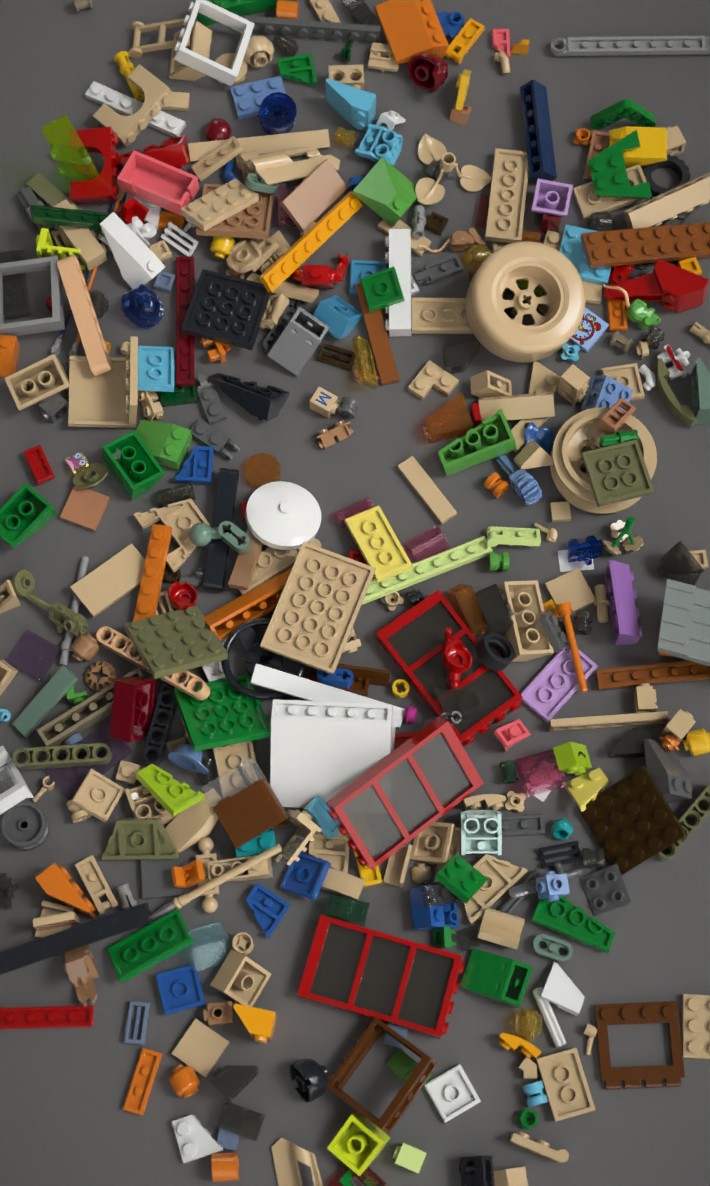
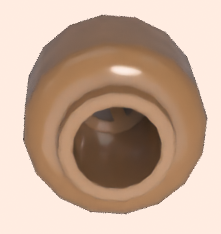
(85, 647)

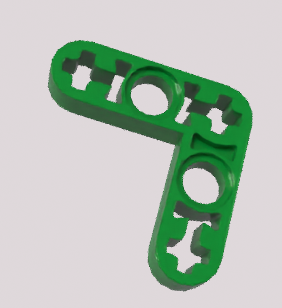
(623, 109)

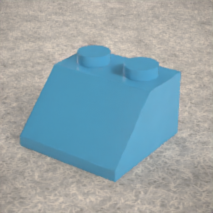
(338, 315)

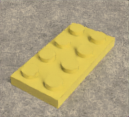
(378, 543)

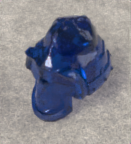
(142, 307)

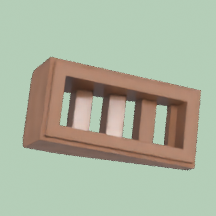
(609, 426)

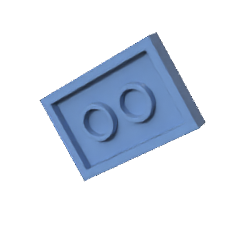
(250, 95)

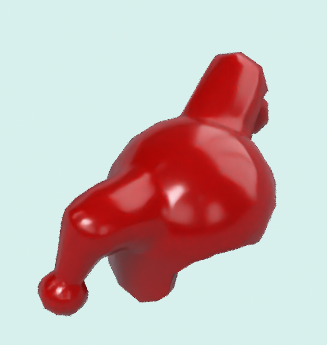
(455, 658)

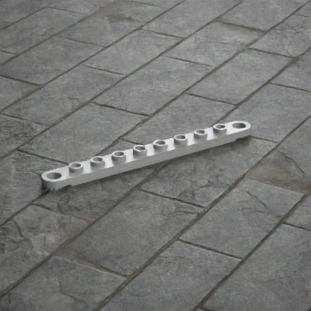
(631, 45)

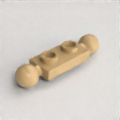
(205, 845)

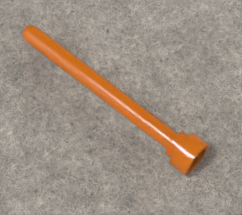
(564, 610)

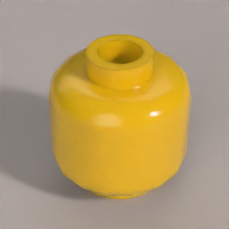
(221, 246)
(697, 742)

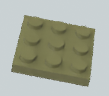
(617, 473)

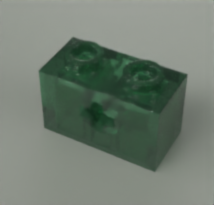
(347, 910)

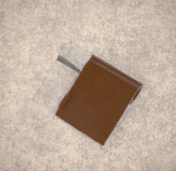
(245, 802)

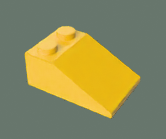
(652, 143)

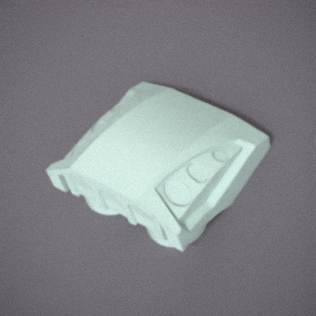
(481, 832)

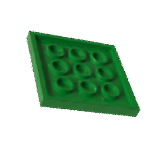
(222, 717)

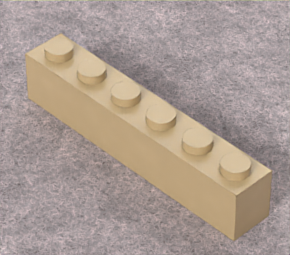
(669, 204)

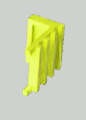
(46, 249)

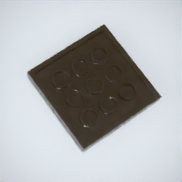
(632, 821)

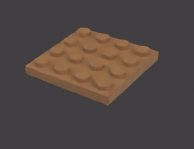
(248, 223)

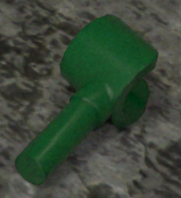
(346, 53)

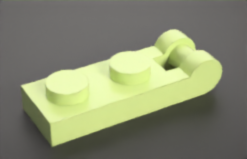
(513, 536)

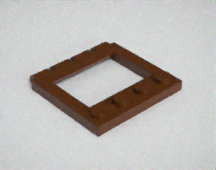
(639, 1014)

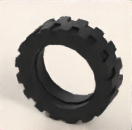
(672, 163)

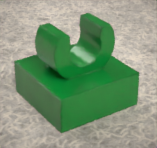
(442, 937)

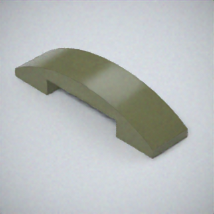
(683, 414)

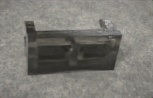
(241, 1121)

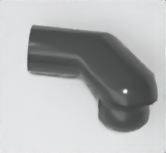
(196, 579)

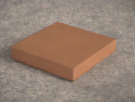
(85, 508)

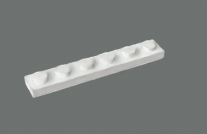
(127, 106)

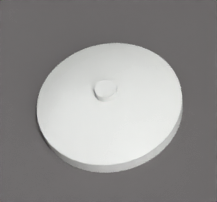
(283, 515)

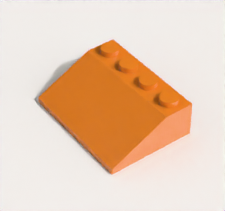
(411, 28)

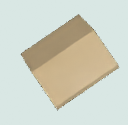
(433, 844)

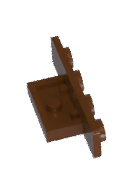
(362, 678)

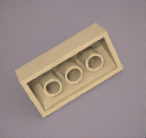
(526, 633)

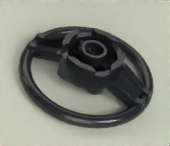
(253, 655)

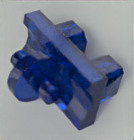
(584, 551)

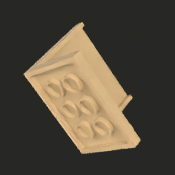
(106, 398)

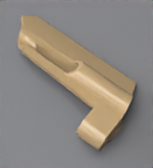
(279, 168)
(286, 1163)

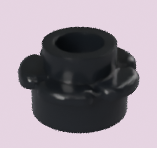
(415, 596)

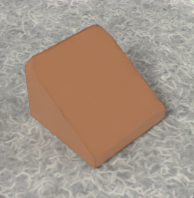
(460, 116)

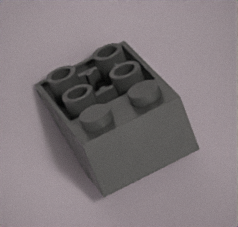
(297, 341)

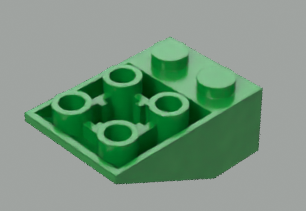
(496, 977)

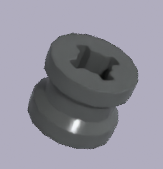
(348, 408)

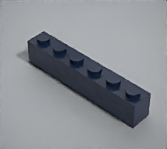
(538, 131)

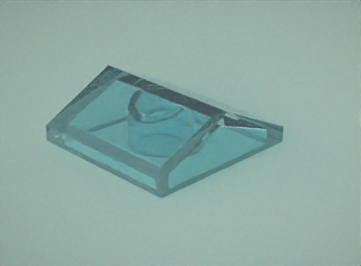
(209, 946)

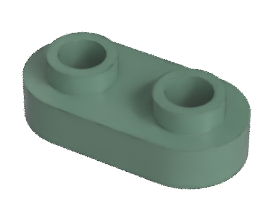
(255, 183)
(552, 946)

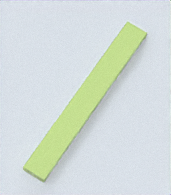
(430, 568)

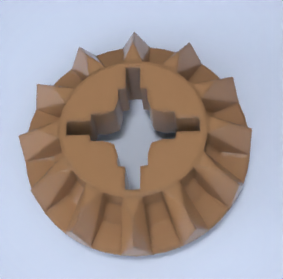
(95, 668)

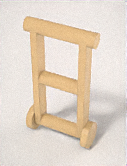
(138, 28)

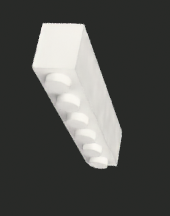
(400, 257)

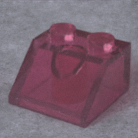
(540, 773)

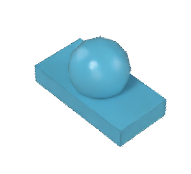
(318, 810)

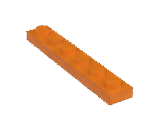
(153, 572)

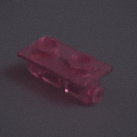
(352, 510)

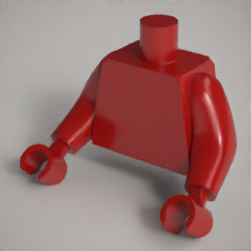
(321, 275)

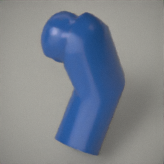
(228, 174)

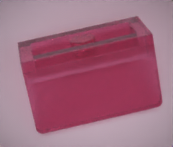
(427, 544)

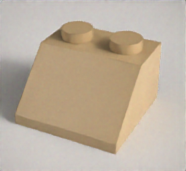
(240, 979)

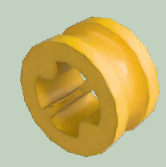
(406, 688)

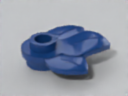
(448, 23)
(541, 437)

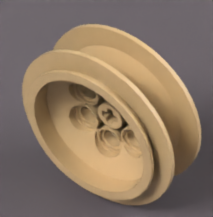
(582, 435)

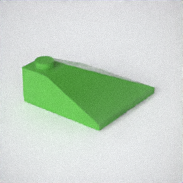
(386, 192)

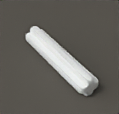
(549, 1018)

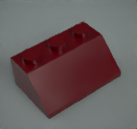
(132, 708)

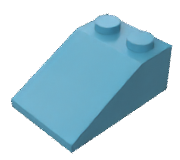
(353, 104)

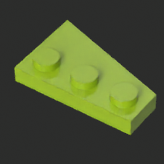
(169, 793)

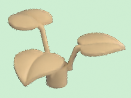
(429, 191)

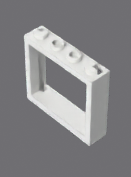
(202, 63)

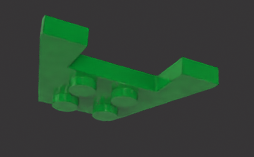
(610, 173)

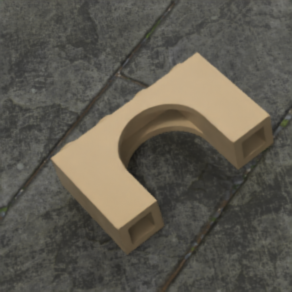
(128, 127)

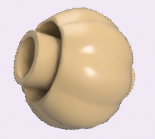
(259, 51)

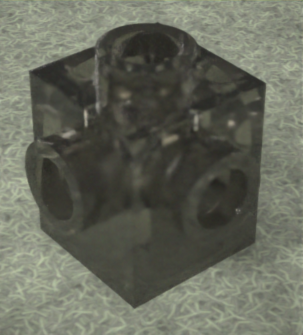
(99, 302)

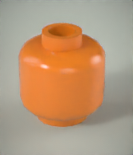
(184, 1081)

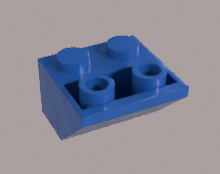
(432, 917)

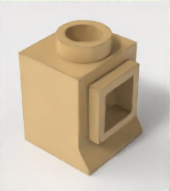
(645, 698)

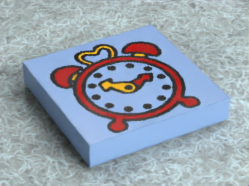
(589, 330)

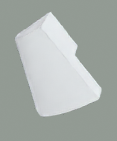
(562, 991)

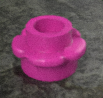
(410, 714)

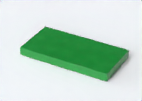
(149, 945)

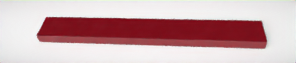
(184, 342)

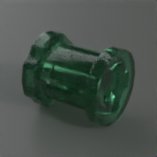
(508, 772)

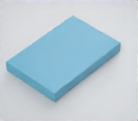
(155, 368)

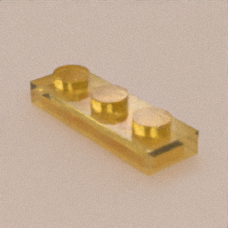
(365, 362)

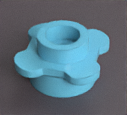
(570, 357)

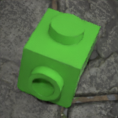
(76, 698)

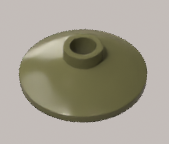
(91, 476)

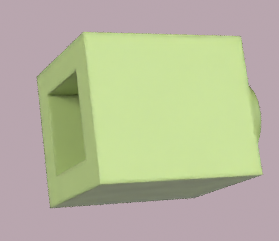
(409, 1157)

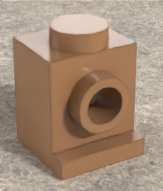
(226, 1018)

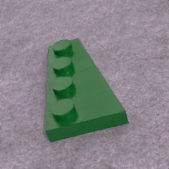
(573, 922)

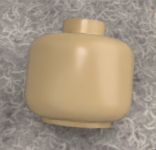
(421, 873)

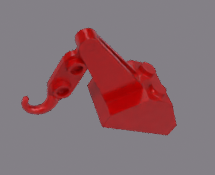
(668, 284)

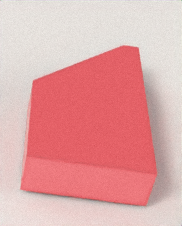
(501, 41)

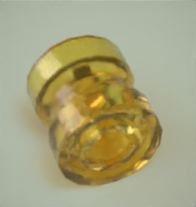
(345, 137)

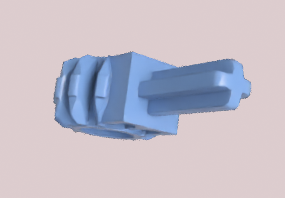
(521, 481)

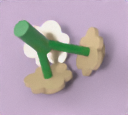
(620, 531)

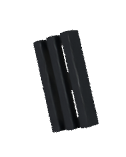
(578, 858)

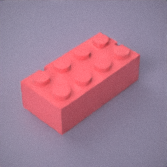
(158, 182)

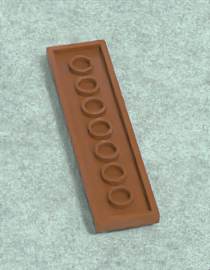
(646, 244)

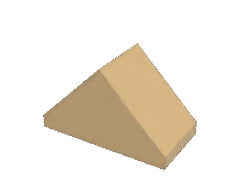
(533, 456)
(8, 597)
(511, 1177)

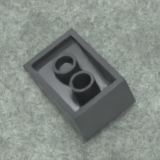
(667, 772)

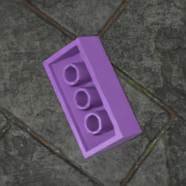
(622, 603)

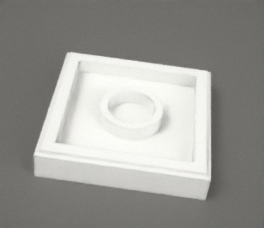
(452, 1093)

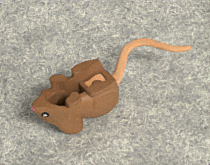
(460, 241)

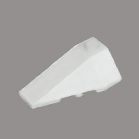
(133, 257)

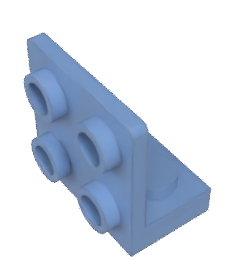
(605, 392)

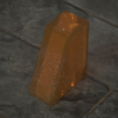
(449, 421)
(468, 608)

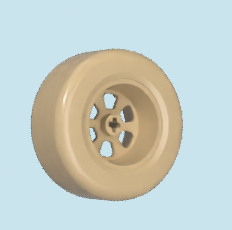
(541, 267)

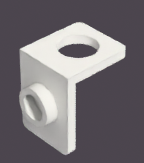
(391, 119)

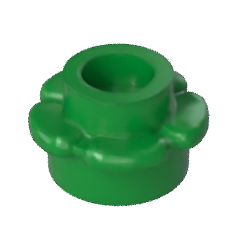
(533, 1119)

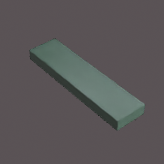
(45, 701)

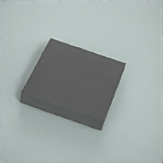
(158, 879)

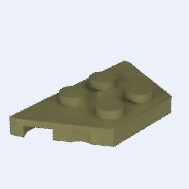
(139, 840)

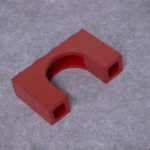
(104, 186)

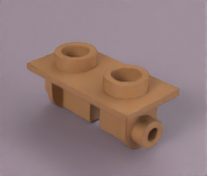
(327, 437)

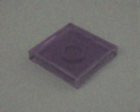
(34, 655)

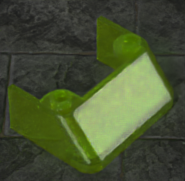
(69, 150)

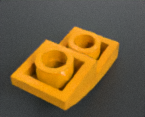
(512, 1042)

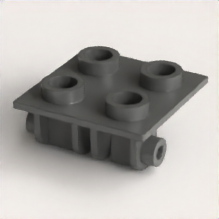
(606, 890)

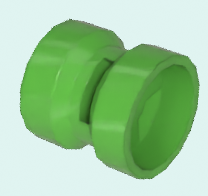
(499, 561)

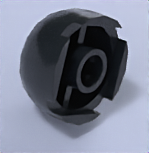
(310, 1078)

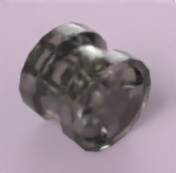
(654, 337)

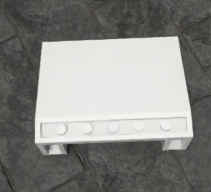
(325, 746)

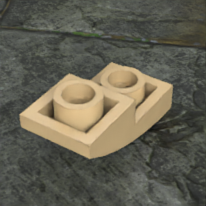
(490, 801)

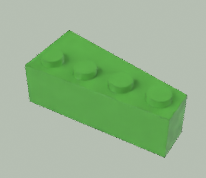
(478, 445)

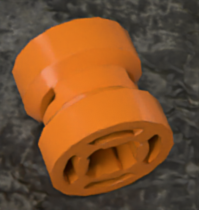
(496, 484)

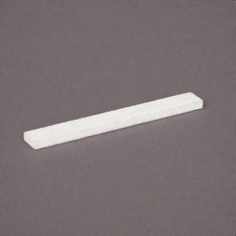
(309, 689)

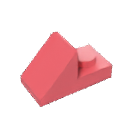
(511, 734)

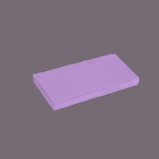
(555, 684)

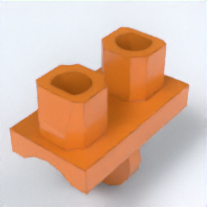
(218, 352)

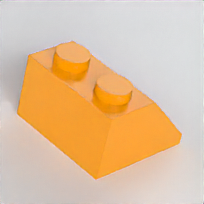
(257, 1021)

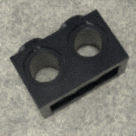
(484, 1171)

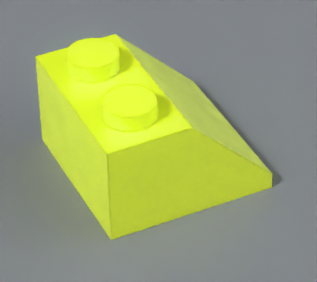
(358, 1143)

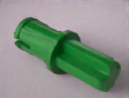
(618, 437)

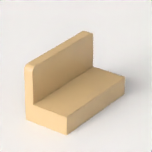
(398, 866)
(501, 928)

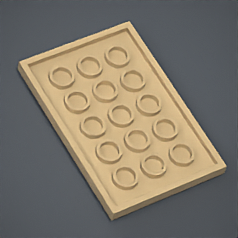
(318, 608)

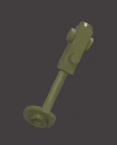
(24, 585)

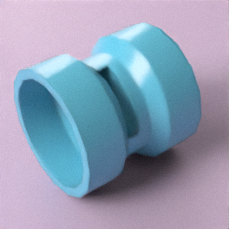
(532, 1089)

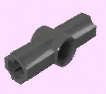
(27, 199)

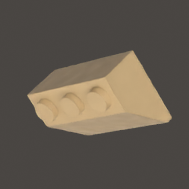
(199, 43)
(37, 382)

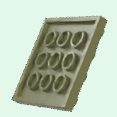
(175, 641)

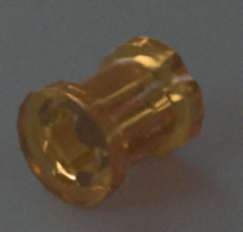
(530, 235)

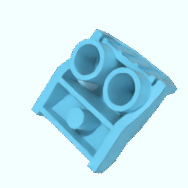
(379, 144)

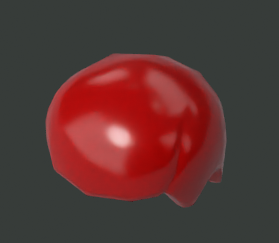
(182, 595)

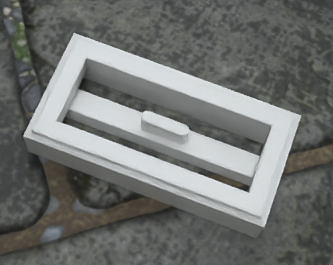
(168, 232)

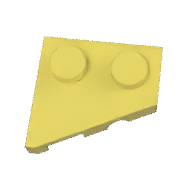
(587, 787)

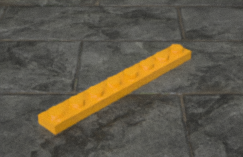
(310, 242)

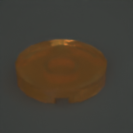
(261, 469)

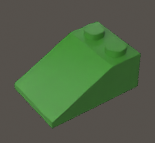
(165, 442)

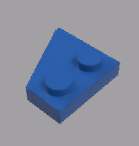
(197, 467)
(267, 908)

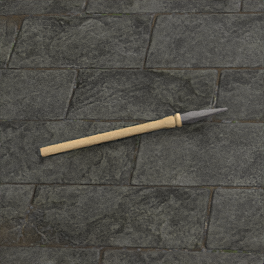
(186, 898)

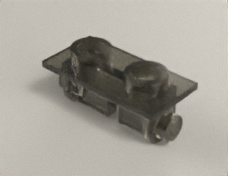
(169, 496)

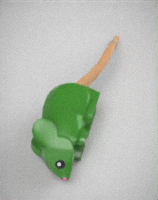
(638, 311)

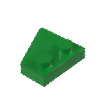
(298, 69)

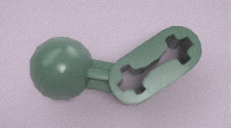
(201, 535)

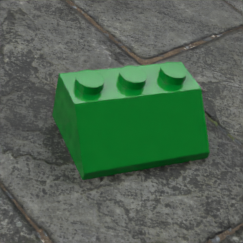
(132, 464)

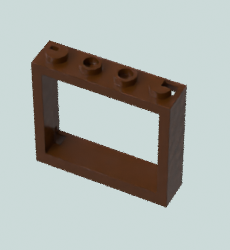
(406, 1093)

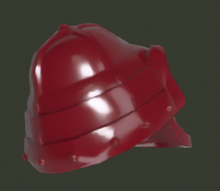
(427, 71)

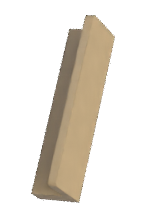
(518, 406)

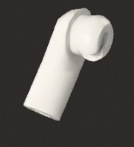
(649, 377)

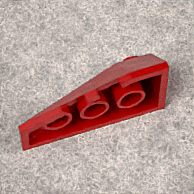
(172, 152)

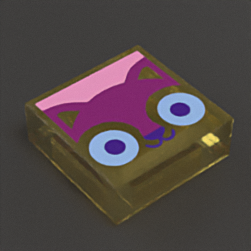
(77, 462)

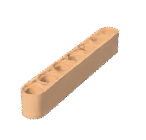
(84, 315)
(129, 652)

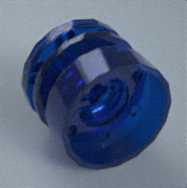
(277, 104)

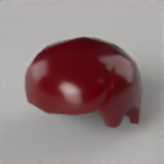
(217, 130)

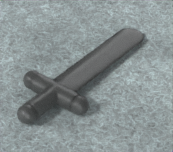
(530, 887)

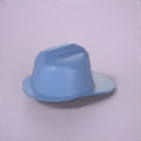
(187, 759)

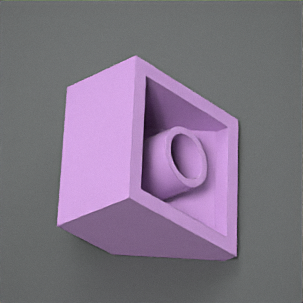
(552, 198)

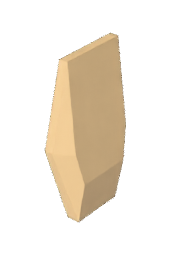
(192, 825)

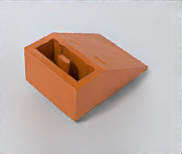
(59, 888)

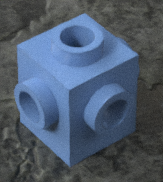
(552, 886)

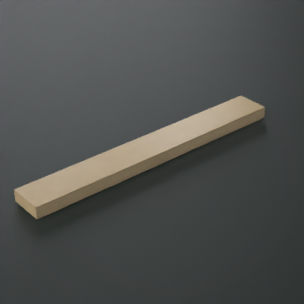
(266, 144)

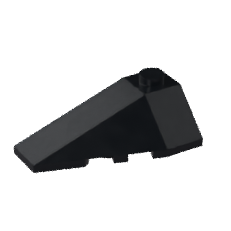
(256, 400)

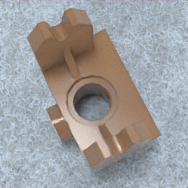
(82, 971)

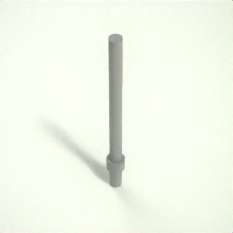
(66, 644)

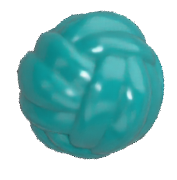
(561, 829)

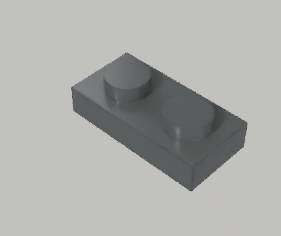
(550, 625)

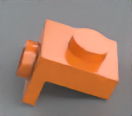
(188, 875)

